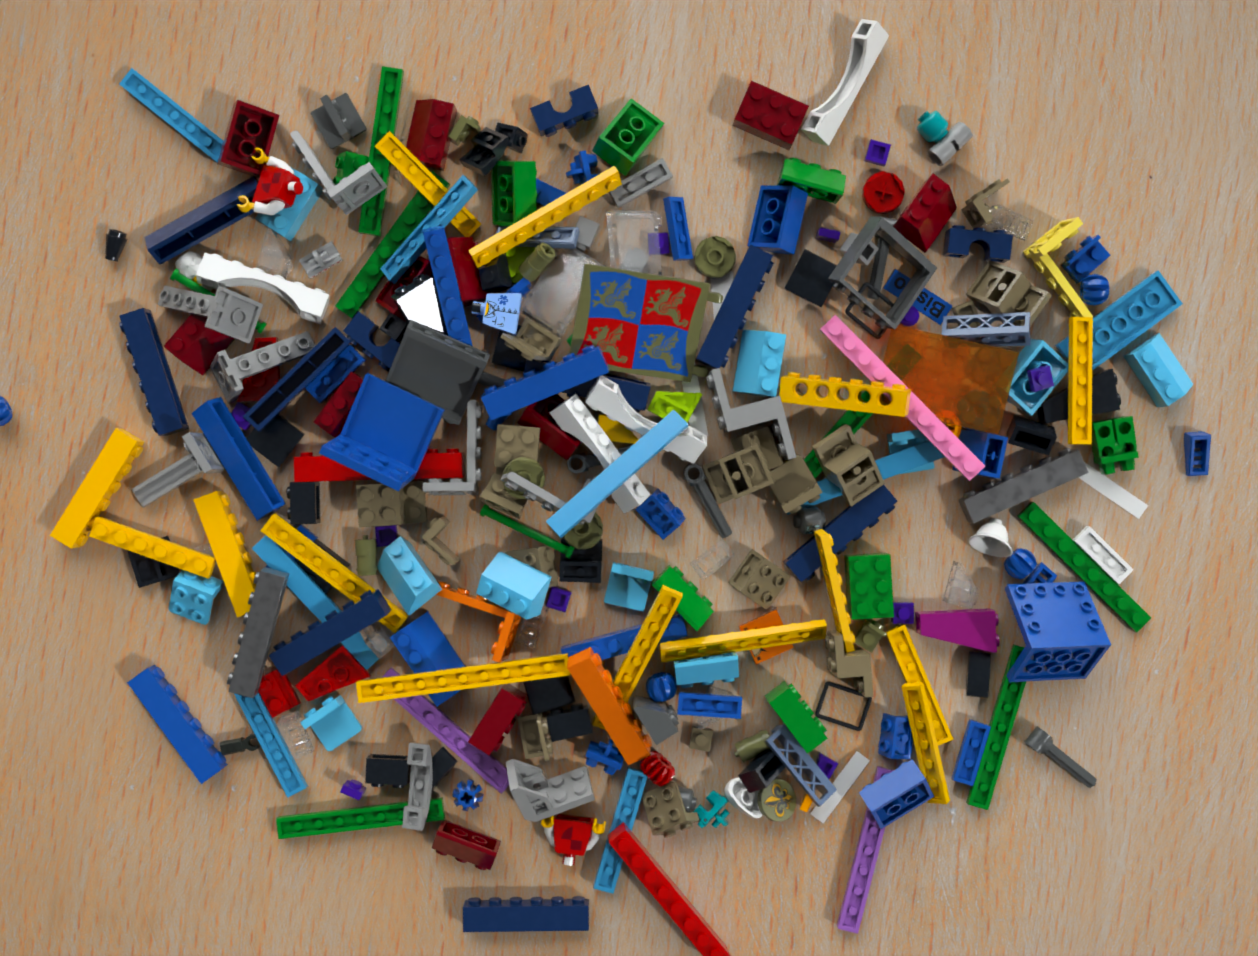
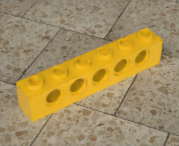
(790, 393)

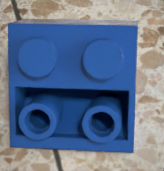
(988, 449)

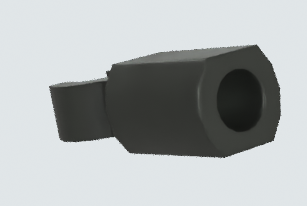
(238, 745)

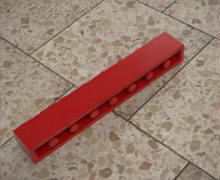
(321, 468)
(666, 892)

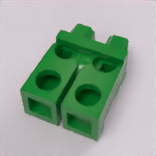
(1113, 442)

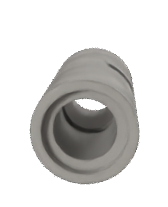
(950, 143)

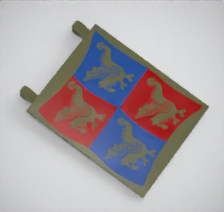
(642, 321)

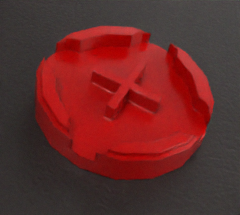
(883, 192)

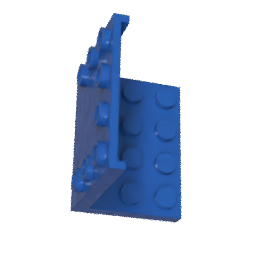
(385, 433)
(1059, 631)

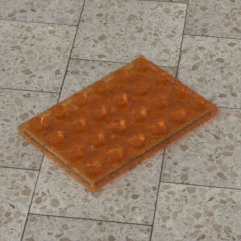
(953, 377)

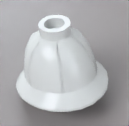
(992, 539)

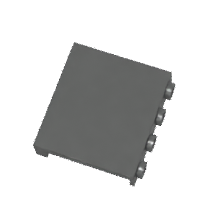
(437, 369)

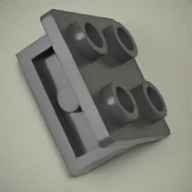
(338, 120)

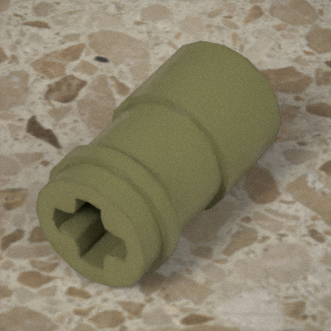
(537, 261)
(366, 556)
(752, 746)

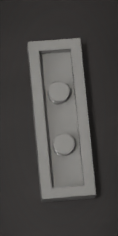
(641, 182)

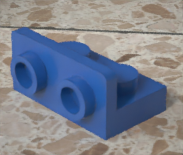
(1085, 259)
(661, 513)
(895, 737)

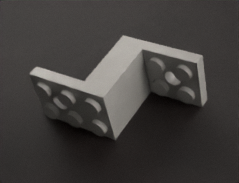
(751, 414)

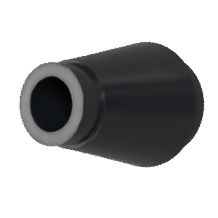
(114, 244)

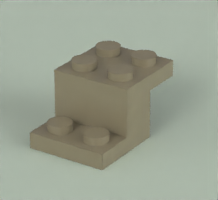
(1007, 292)
(514, 443)
(848, 465)
(738, 474)
(385, 506)
(851, 664)

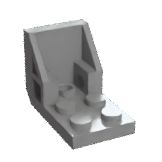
(550, 795)

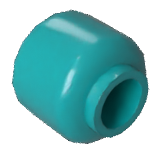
(932, 126)

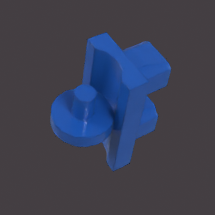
(581, 167)
(605, 754)

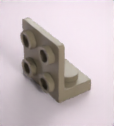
(978, 212)
(759, 579)

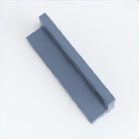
(1004, 335)
(804, 763)

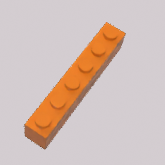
(609, 705)

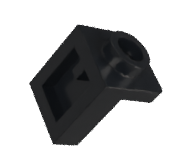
(516, 136)
(394, 327)

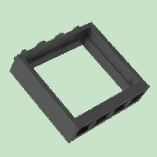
(924, 272)

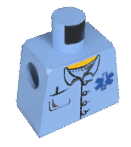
(500, 311)

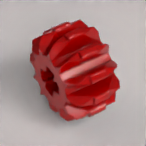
(657, 768)

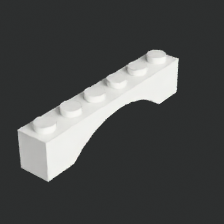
(865, 47)
(307, 302)
(607, 398)
(577, 420)

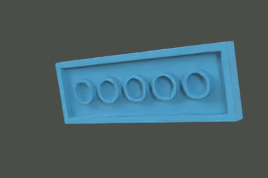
(1128, 318)

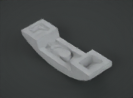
(420, 786)

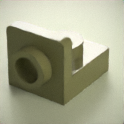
(460, 130)
(870, 635)

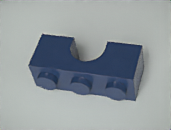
(582, 108)
(996, 244)
(361, 331)

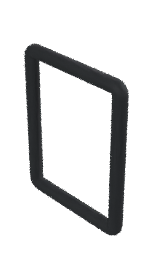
(866, 284)
(837, 721)

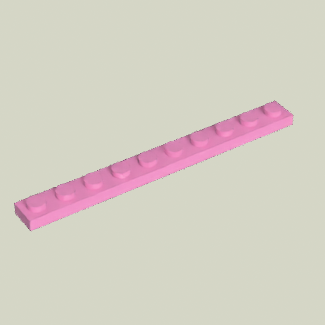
(918, 412)

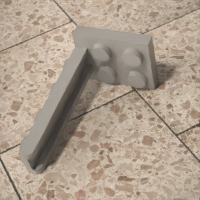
(351, 190)
(225, 312)
(231, 371)
(474, 453)
(201, 459)
(533, 492)

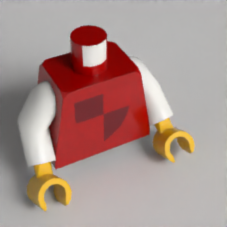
(275, 187)
(572, 835)

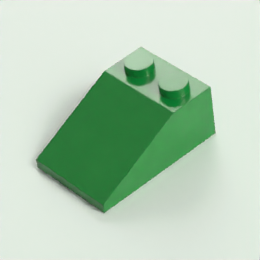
(627, 136)

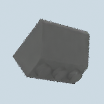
(657, 718)

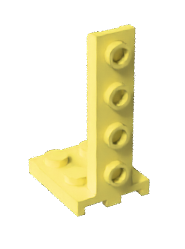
(1044, 264)

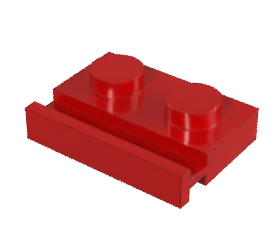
(277, 693)

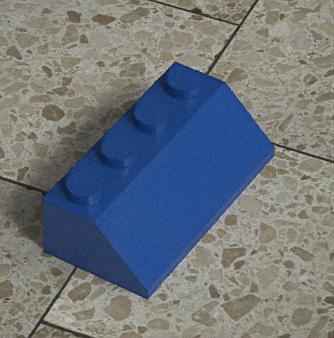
(427, 650)

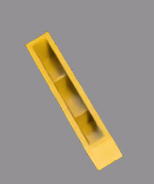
(97, 488)
(228, 548)

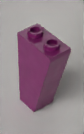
(964, 627)

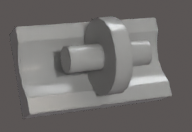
(321, 260)

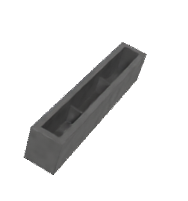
(1022, 486)
(258, 632)

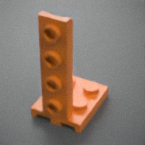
(506, 629)

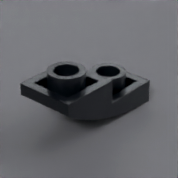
(978, 674)
(442, 765)

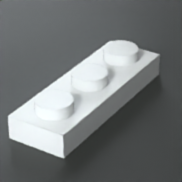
(1102, 554)

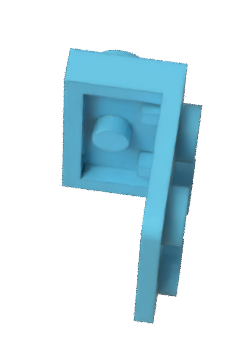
(194, 596)
(332, 722)

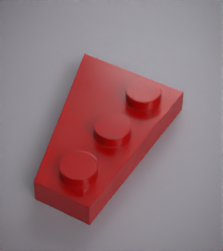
(259, 384)
(332, 674)

